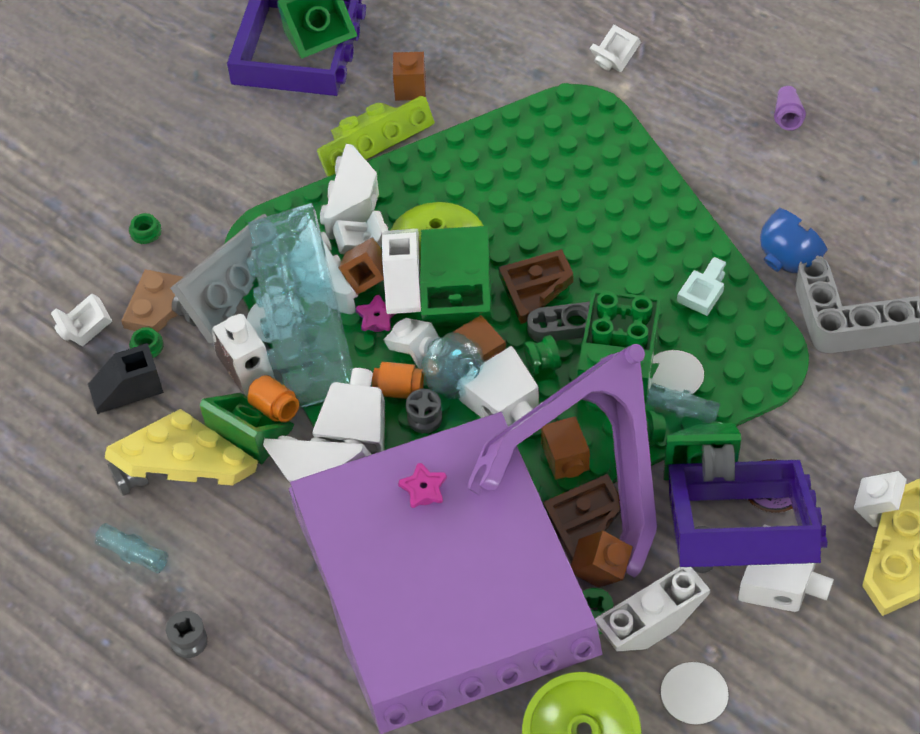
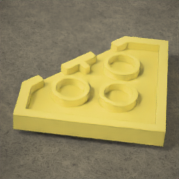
(182, 450)
(894, 563)

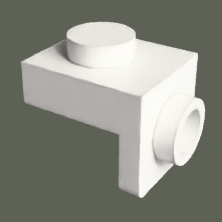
(615, 49)
(351, 233)
(83, 321)
(411, 338)
(879, 495)

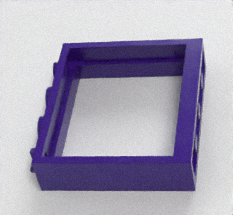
(287, 77)
(747, 544)

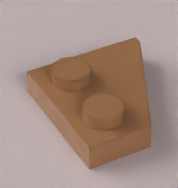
(151, 302)

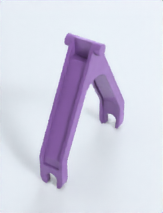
(617, 390)

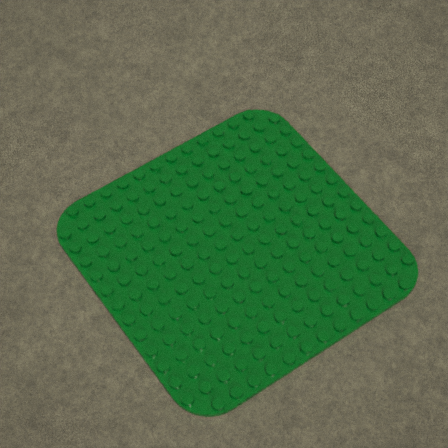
(587, 180)

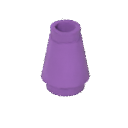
(789, 110)

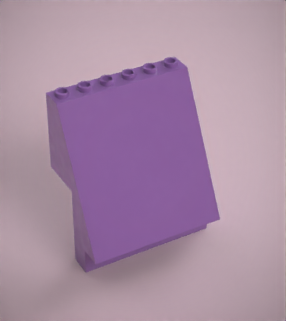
(444, 593)

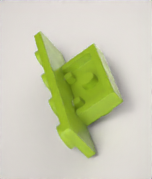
(376, 130)

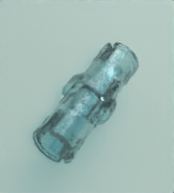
(683, 403)
(131, 548)

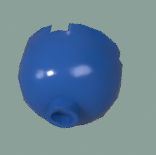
(789, 243)

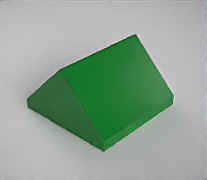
(315, 24)
(242, 423)

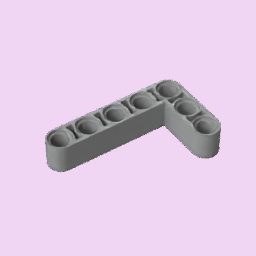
(856, 326)

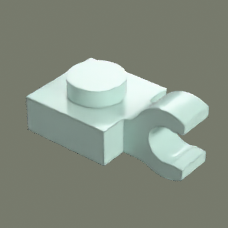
(704, 289)

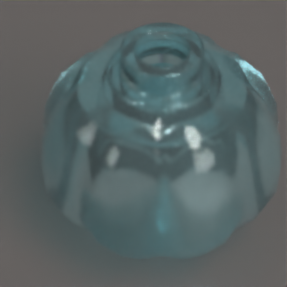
(452, 364)

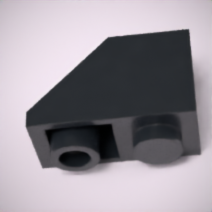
(125, 379)

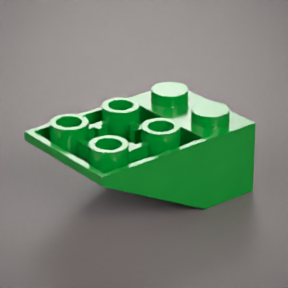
(455, 275)
(616, 323)

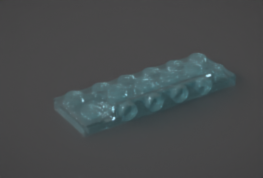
(298, 303)

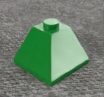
(687, 444)

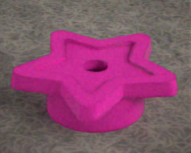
(372, 322)
(426, 495)

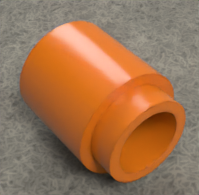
(397, 379)
(273, 398)

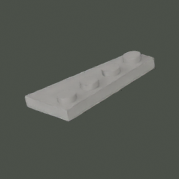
(217, 284)

